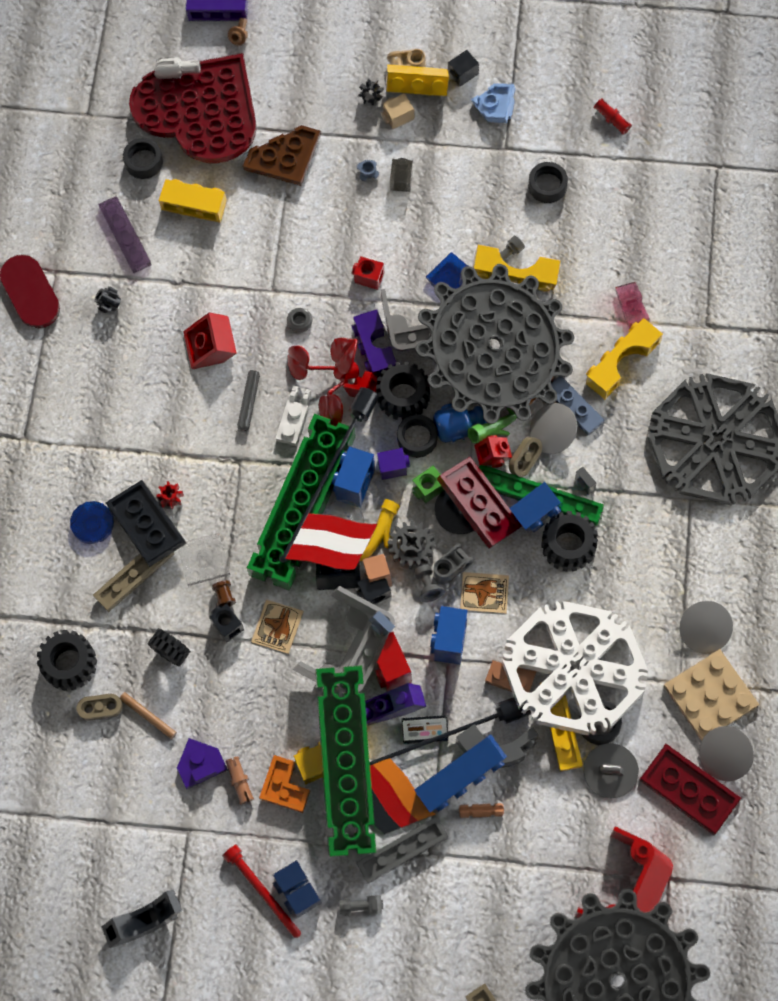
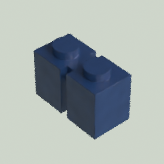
(290, 879)

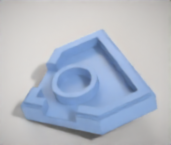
(496, 103)

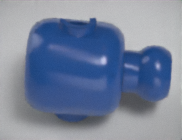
(455, 425)

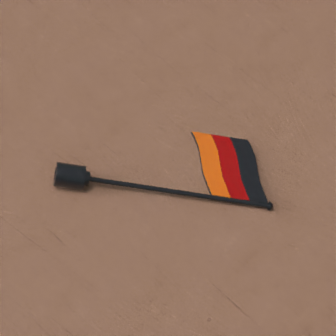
(392, 792)

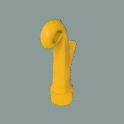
(388, 511)

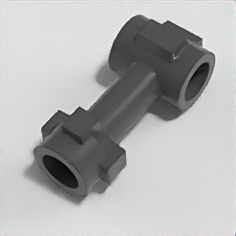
(373, 905)

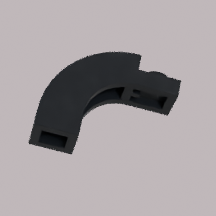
(142, 921)

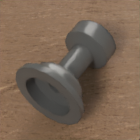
(430, 591)

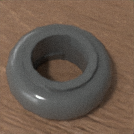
(299, 312)

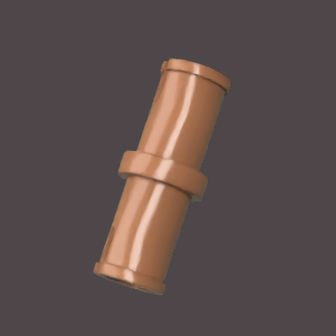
(239, 780)

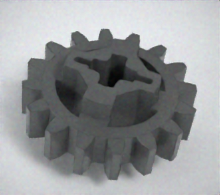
(415, 554)

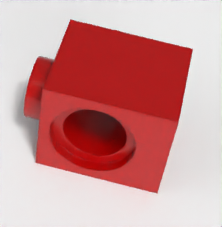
(371, 280)

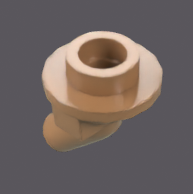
(238, 35)

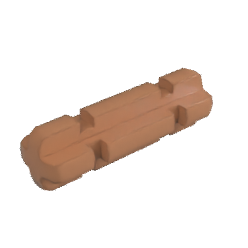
(481, 810)

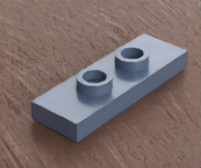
(585, 414)

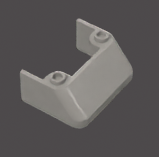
(401, 336)
(366, 644)

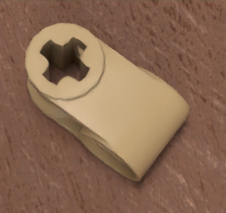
(407, 58)

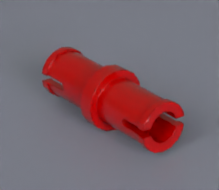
(612, 116)

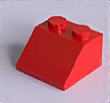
(209, 341)
(392, 665)

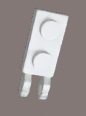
(293, 418)

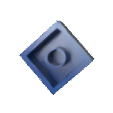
(354, 476)
(536, 508)
(450, 636)

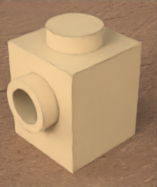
(397, 111)

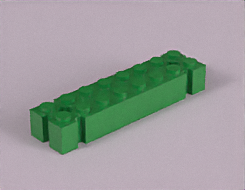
(294, 498)
(345, 761)

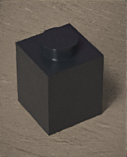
(463, 68)

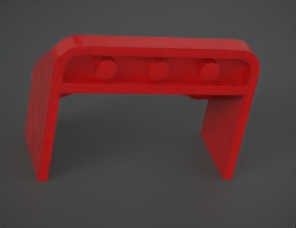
(654, 874)

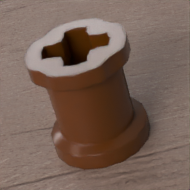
(223, 593)

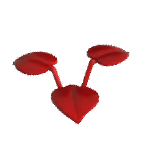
(343, 354)

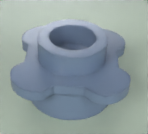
(367, 165)

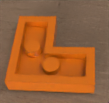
(278, 787)

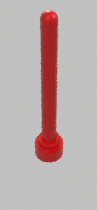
(234, 856)

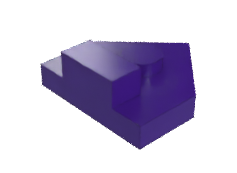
(200, 763)

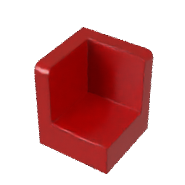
(368, 381)

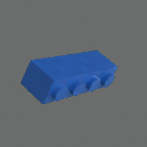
(460, 773)

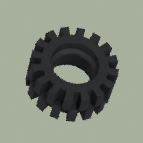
(168, 647)

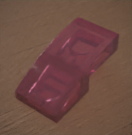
(631, 303)

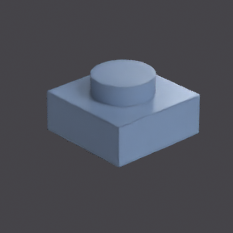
(381, 624)

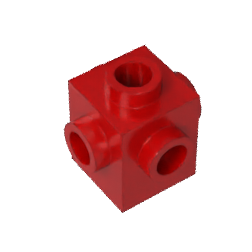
(493, 451)

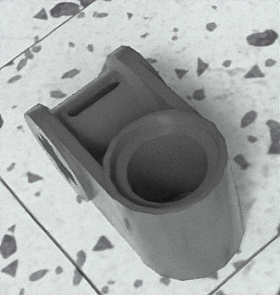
(454, 561)

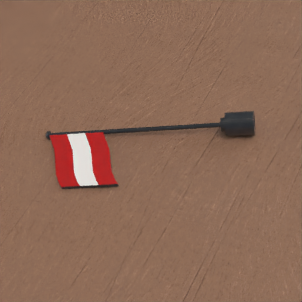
(329, 538)

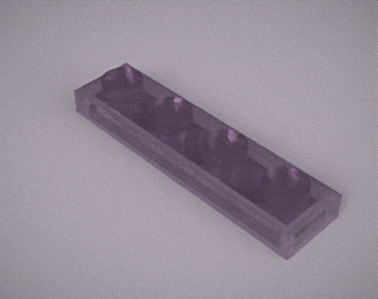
(124, 234)

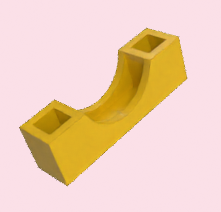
(545, 269)
(640, 340)

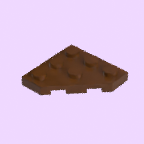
(284, 156)

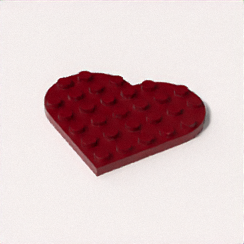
(204, 111)

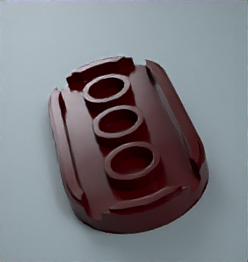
(30, 291)

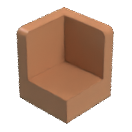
(377, 568)

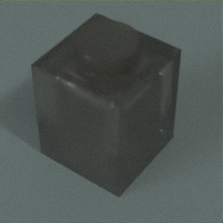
(401, 175)

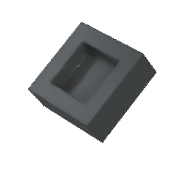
(584, 481)

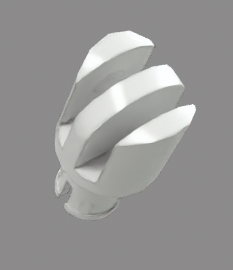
(175, 67)

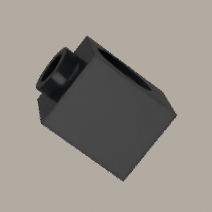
(374, 591)
(228, 631)

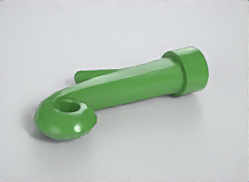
(481, 431)

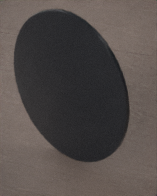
(450, 516)

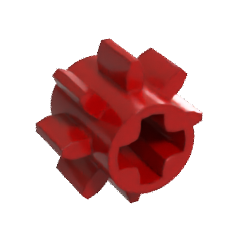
(165, 491)

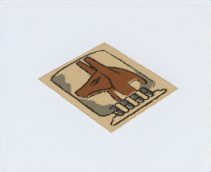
(484, 592)
(277, 626)

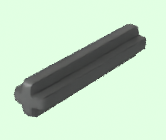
(248, 400)

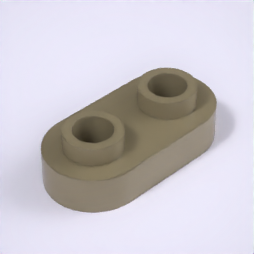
(525, 457)
(100, 707)

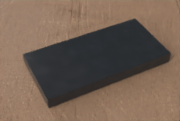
(145, 523)

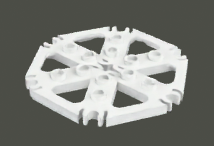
(580, 681)

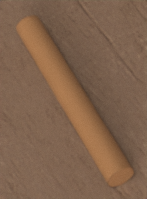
(146, 714)

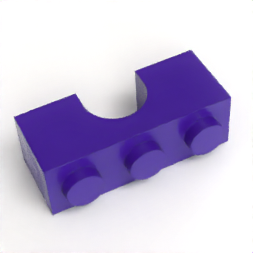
(369, 328)

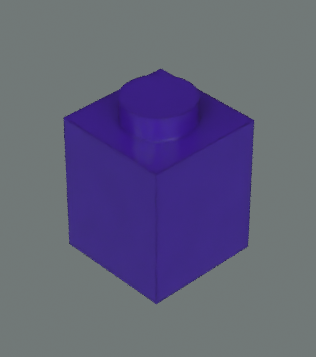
(393, 463)

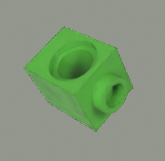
(429, 476)

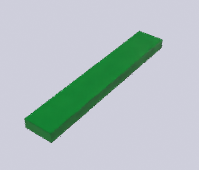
(518, 487)

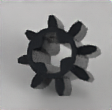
(366, 96)
(107, 299)

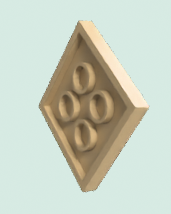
(711, 694)

